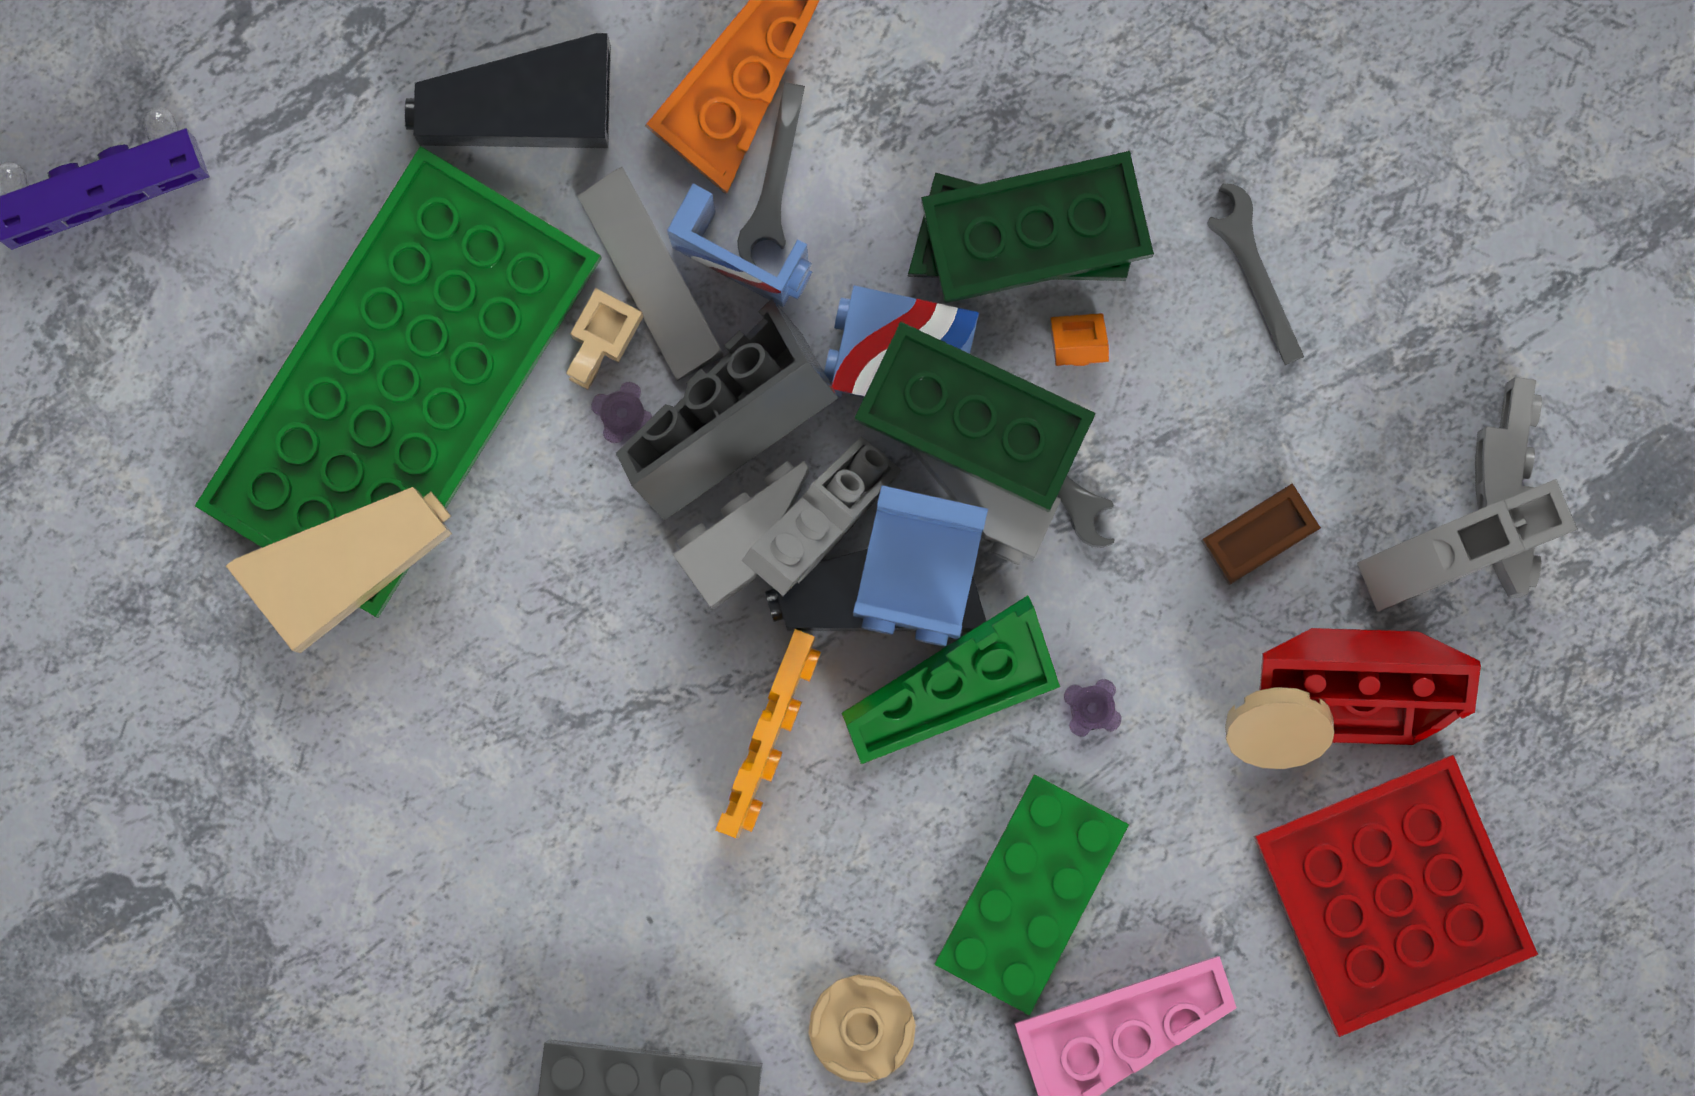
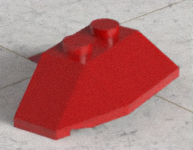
(1377, 681)

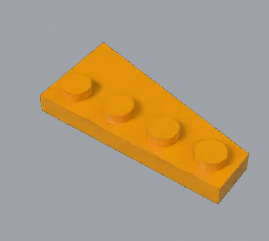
(762, 758)

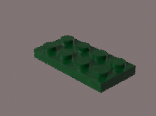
(1037, 227)
(974, 416)

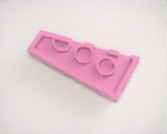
(1119, 1032)

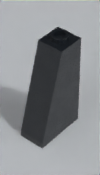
(524, 100)
(829, 595)

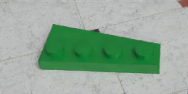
(963, 682)

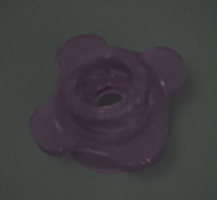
(607, 406)
(1100, 694)

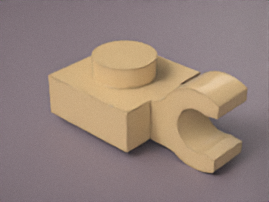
(604, 331)

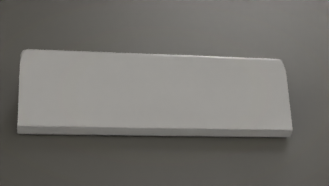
(650, 274)

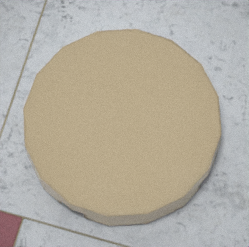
(1279, 728)
(862, 1028)

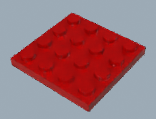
(1395, 895)

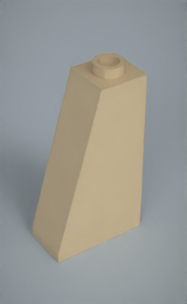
(337, 566)

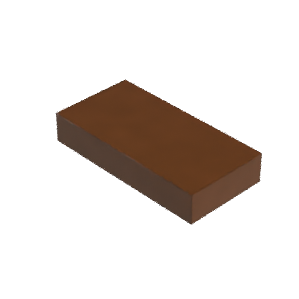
(1260, 534)

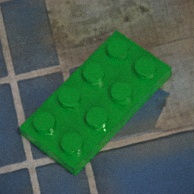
(1031, 894)

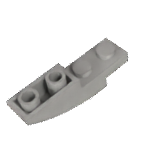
(1500, 467)
(821, 516)
(1467, 545)

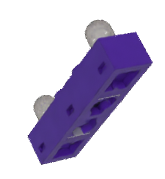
(101, 187)

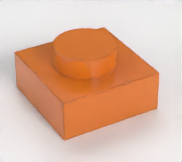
(1079, 339)

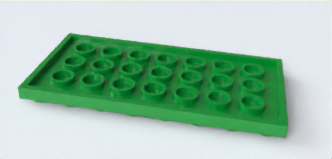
(403, 360)

